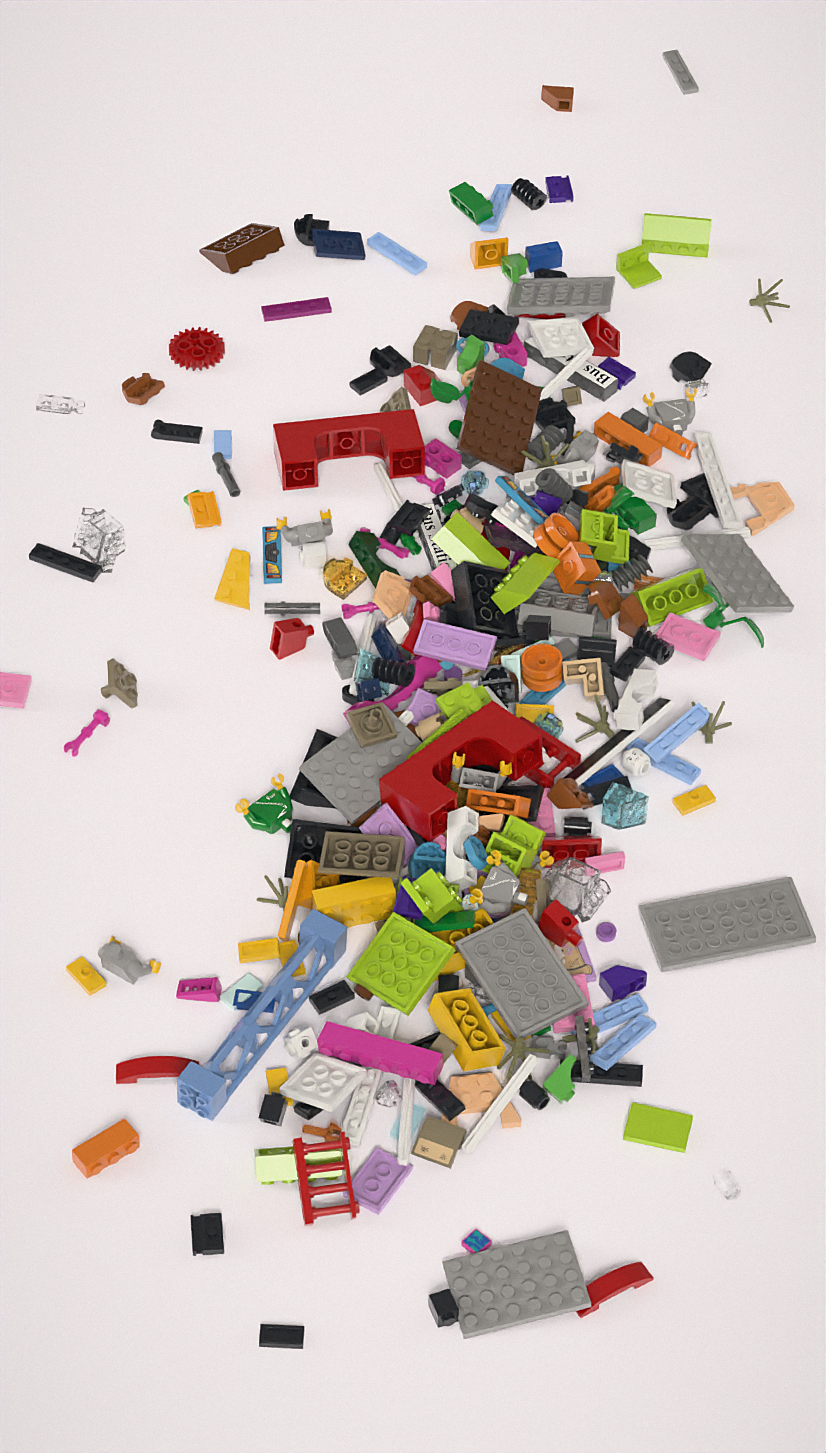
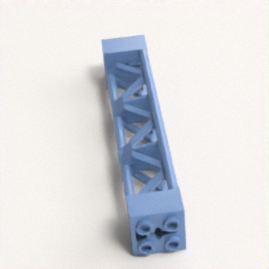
(205, 1087)

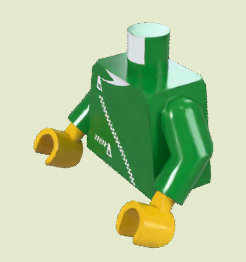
(270, 811)

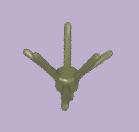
(764, 299)
(548, 461)
(601, 726)
(709, 728)
(281, 898)
(592, 1037)
(518, 1051)

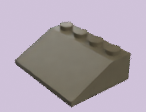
(362, 854)

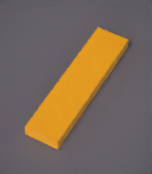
(292, 900)

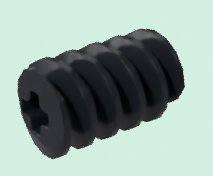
(528, 193)
(652, 647)
(393, 672)

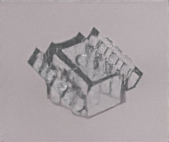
(99, 537)
(577, 887)

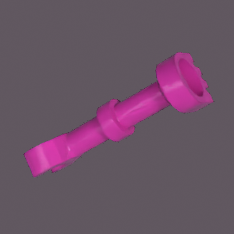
(436, 486)
(398, 551)
(352, 610)
(100, 717)

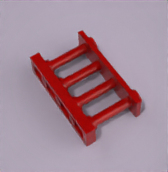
(554, 748)
(308, 1191)

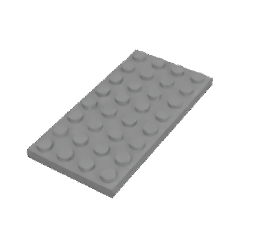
(726, 924)

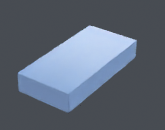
(223, 443)

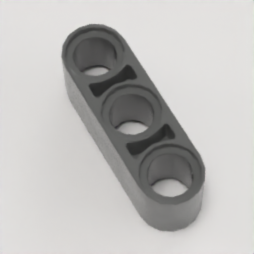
(339, 638)

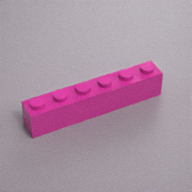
(380, 1053)

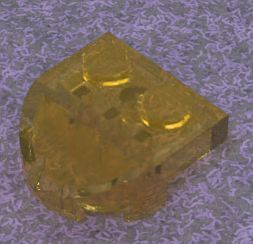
(342, 577)

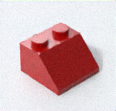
(603, 336)
(417, 382)

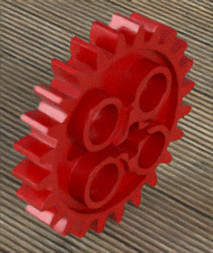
(196, 348)

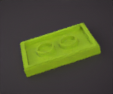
(658, 1127)

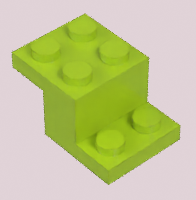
(603, 534)
(463, 697)
(516, 844)
(433, 895)

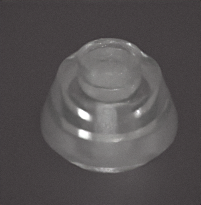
(389, 1094)

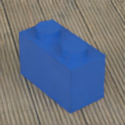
(544, 256)

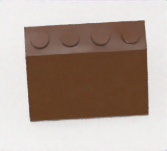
(243, 247)

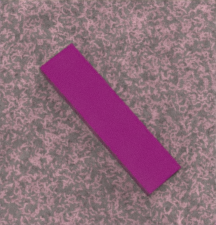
(296, 309)

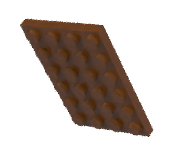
(499, 418)

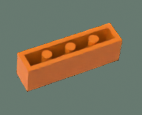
(613, 429)

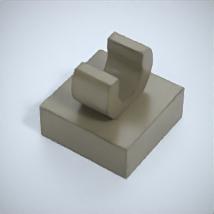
(572, 395)

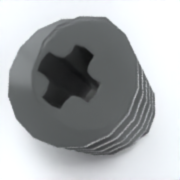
(552, 435)
(554, 484)
(631, 571)

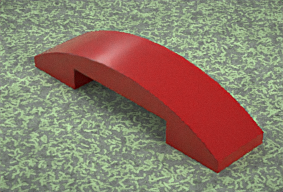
(411, 636)
(150, 1067)
(614, 1283)

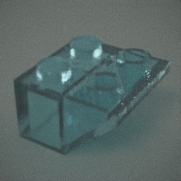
(624, 807)

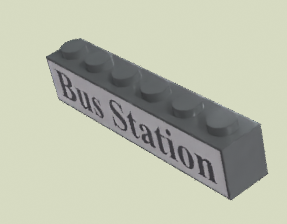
(587, 376)
(427, 530)

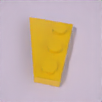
(235, 581)

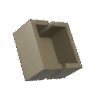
(440, 343)

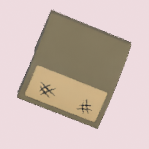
(438, 1142)

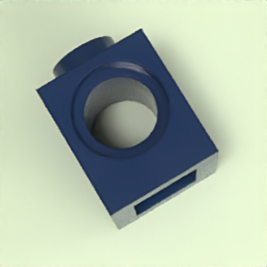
(368, 689)

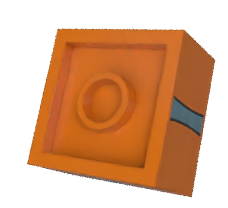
(576, 568)

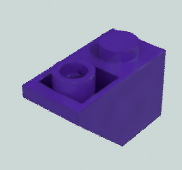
(621, 981)

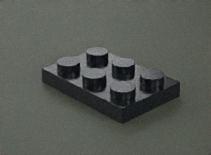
(489, 326)
(532, 792)

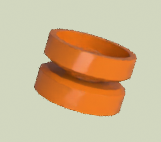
(555, 534)
(542, 667)

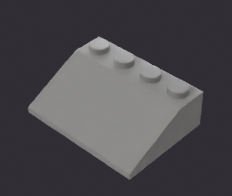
(568, 611)

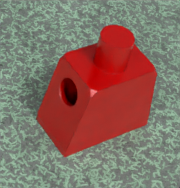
(289, 637)
(559, 925)

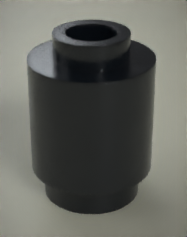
(577, 826)
(534, 1095)

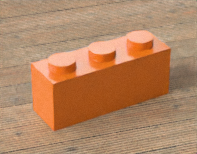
(498, 803)
(105, 1148)

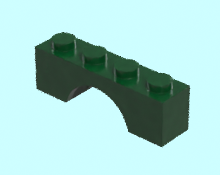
(364, 547)

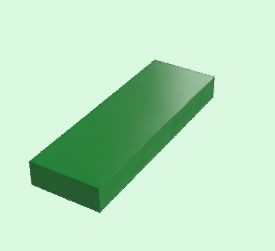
(449, 921)

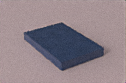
(338, 244)

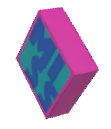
(476, 1242)

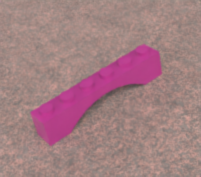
(424, 669)

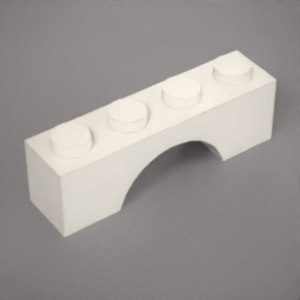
(574, 473)
(640, 686)
(460, 825)

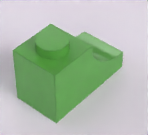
(514, 266)
(471, 354)
(559, 1083)

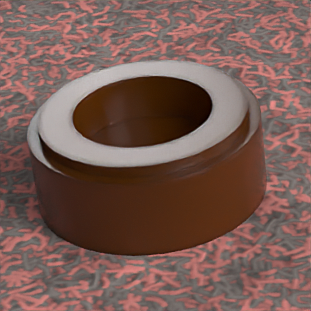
(363, 992)

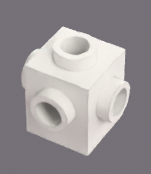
(300, 1041)

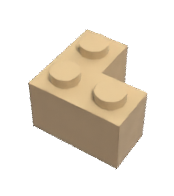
(586, 672)

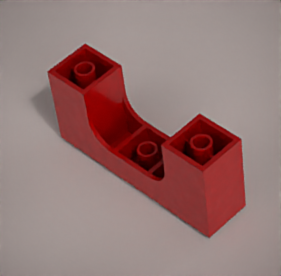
(386, 435)
(487, 737)

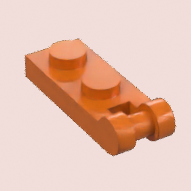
(672, 440)
(599, 483)
(601, 500)

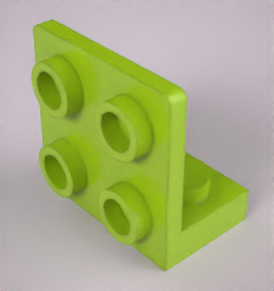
(636, 268)

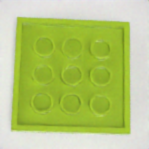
(401, 963)

